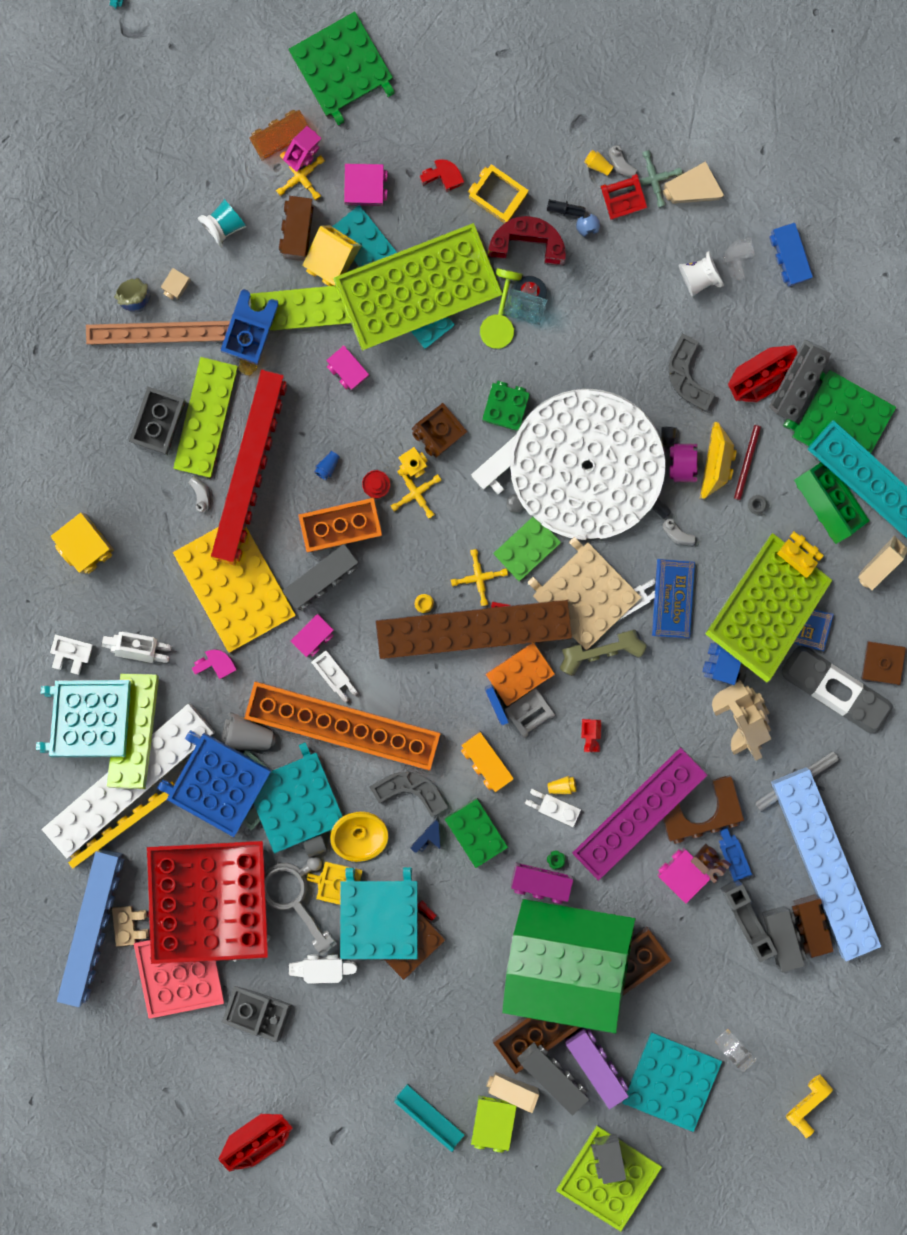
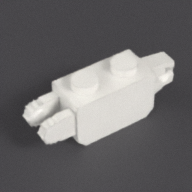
(136, 647)
(322, 969)

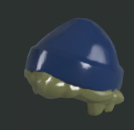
(133, 295)

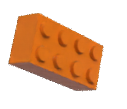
(340, 525)

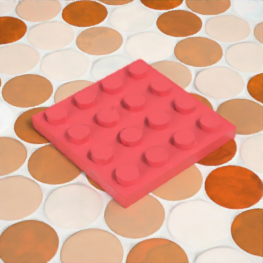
(177, 986)

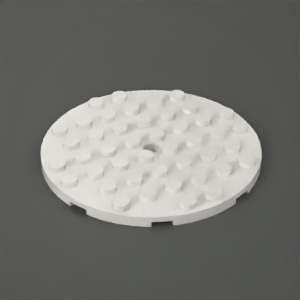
(580, 428)

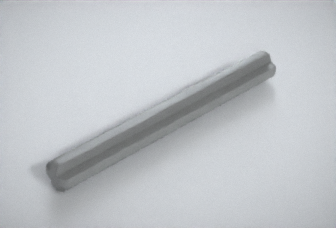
(815, 769)

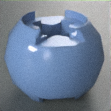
(588, 225)

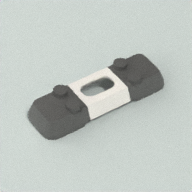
(811, 674)

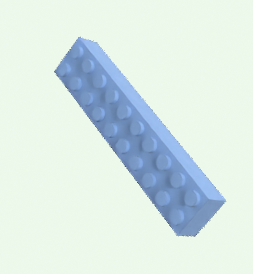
(826, 864)

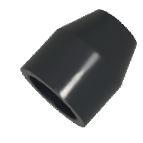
(668, 435)

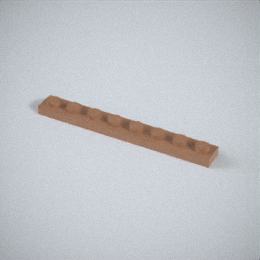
(156, 332)

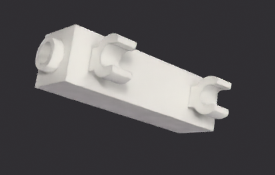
(494, 467)

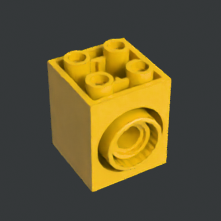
(82, 544)

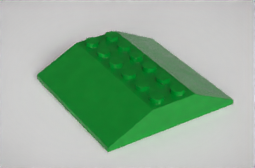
(568, 965)

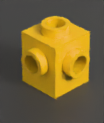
(408, 457)

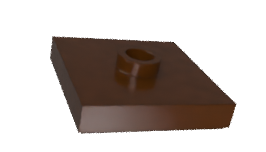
(883, 663)

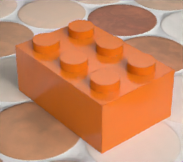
(520, 674)

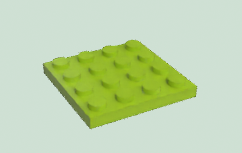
(610, 1201)

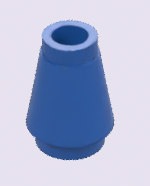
(326, 466)

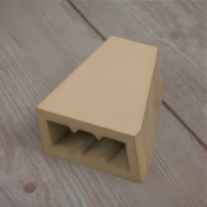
(693, 186)
(883, 563)
(513, 1091)

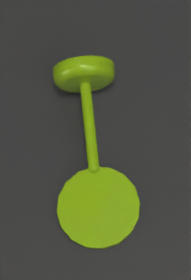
(497, 329)

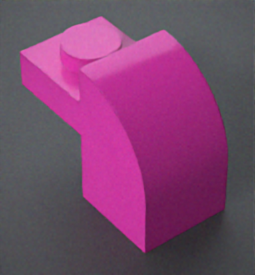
(219, 660)

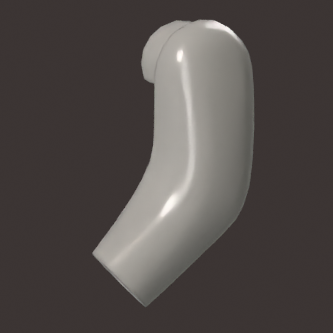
(619, 163)
(202, 494)
(676, 534)

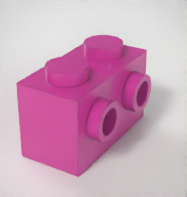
(302, 149)

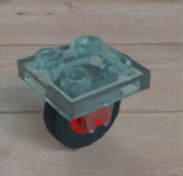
(527, 300)

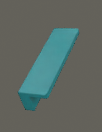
(429, 1117)

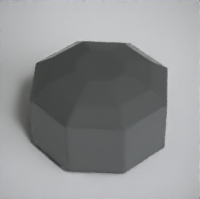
(514, 504)

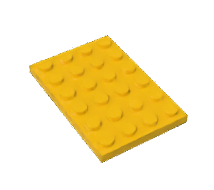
(239, 598)

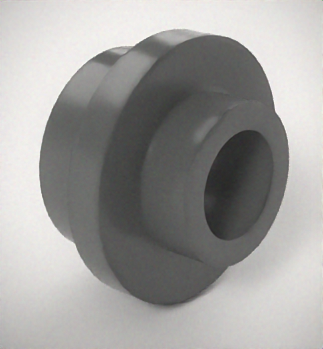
(763, 502)

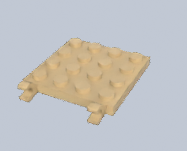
(593, 591)

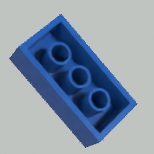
(721, 665)

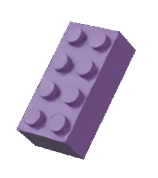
(594, 1064)

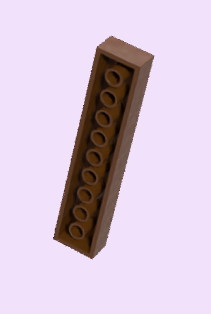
(473, 629)
(644, 960)

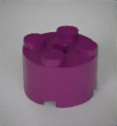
(685, 462)

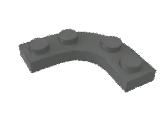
(680, 377)
(411, 783)

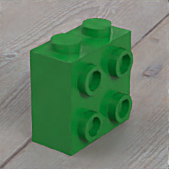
(505, 406)

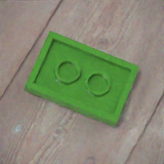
(526, 548)

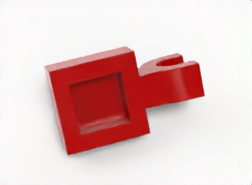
(591, 731)

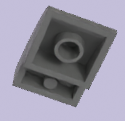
(256, 1013)

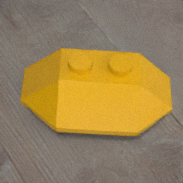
(718, 461)

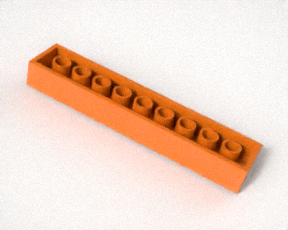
(342, 725)

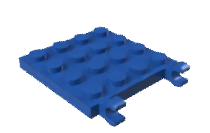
(217, 783)

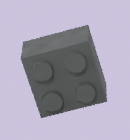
(609, 1157)

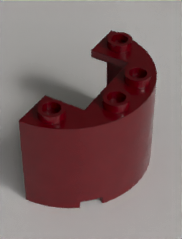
(528, 230)

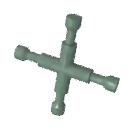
(654, 178)

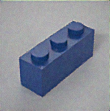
(790, 254)

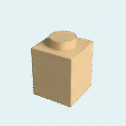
(175, 284)

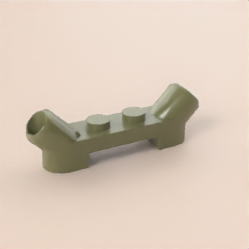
(626, 640)

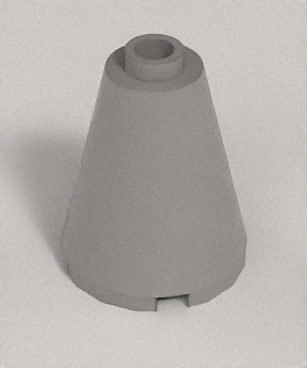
(246, 735)

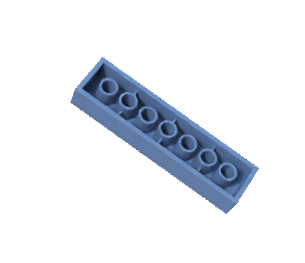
(89, 927)

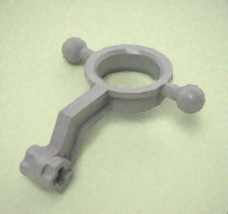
(323, 941)

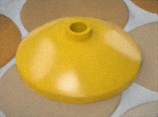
(362, 843)

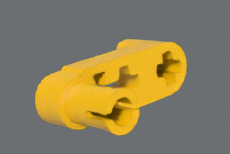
(820, 1090)

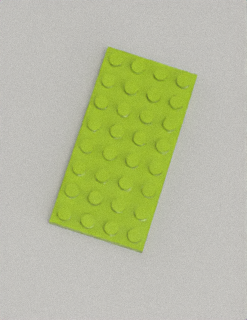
(417, 286)
(767, 610)

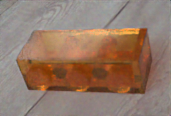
(278, 134)

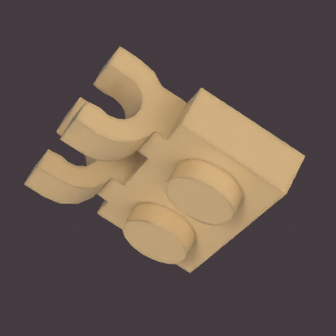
(124, 925)

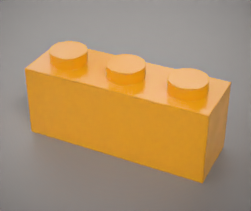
(486, 762)

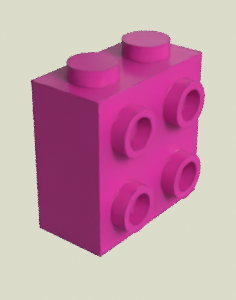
(365, 184)
(682, 875)

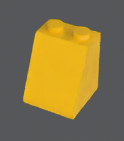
(330, 254)

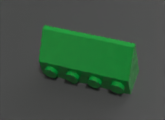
(831, 502)

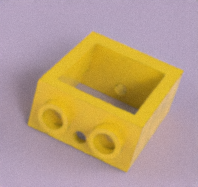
(514, 205)

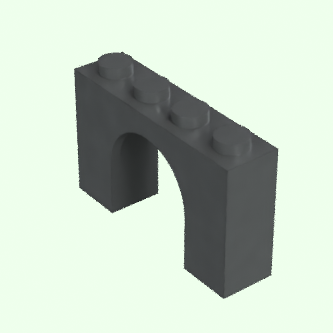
(755, 935)

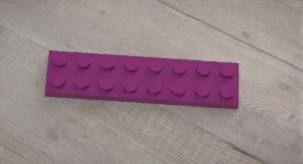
(640, 813)

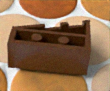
(812, 926)

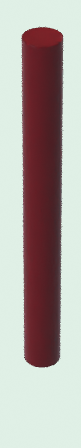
(747, 462)

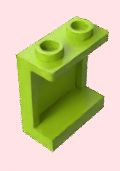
(493, 1124)

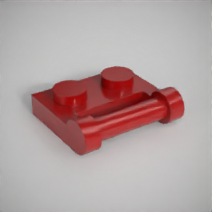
(626, 202)

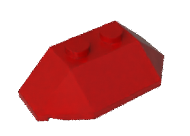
(762, 374)
(255, 1141)

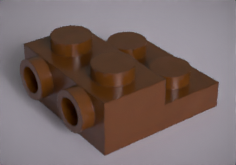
(438, 430)

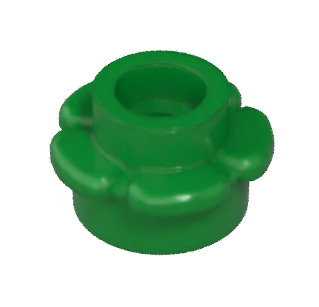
(551, 860)

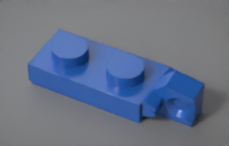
(734, 855)

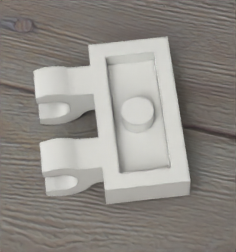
(71, 649)

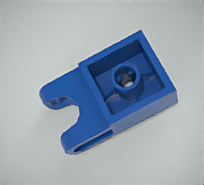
(250, 323)

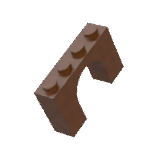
(727, 813)

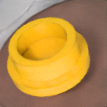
(424, 603)

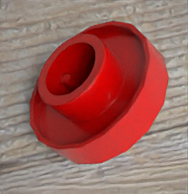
(376, 484)

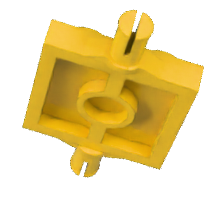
(330, 880)

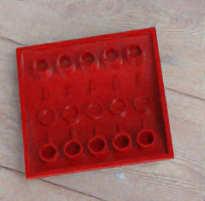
(207, 902)

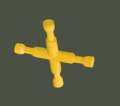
(300, 176)
(415, 493)
(479, 577)

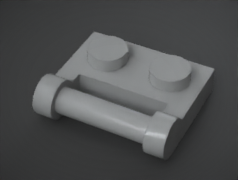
(525, 707)

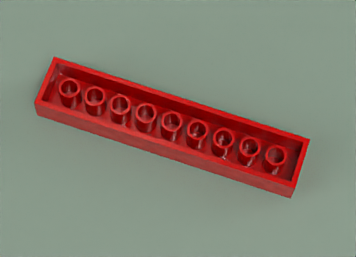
(248, 467)

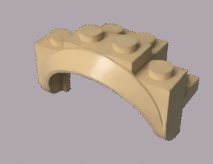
(751, 721)

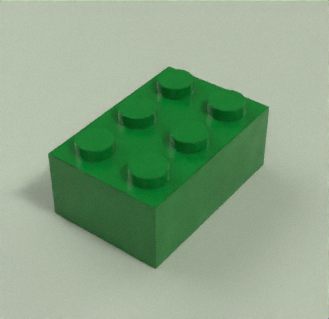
(476, 832)

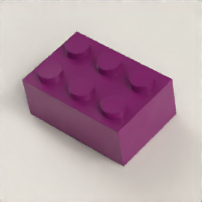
(541, 883)

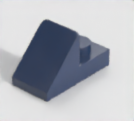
(431, 833)

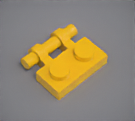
(796, 557)

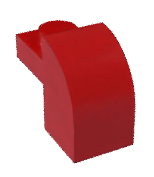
(446, 171)

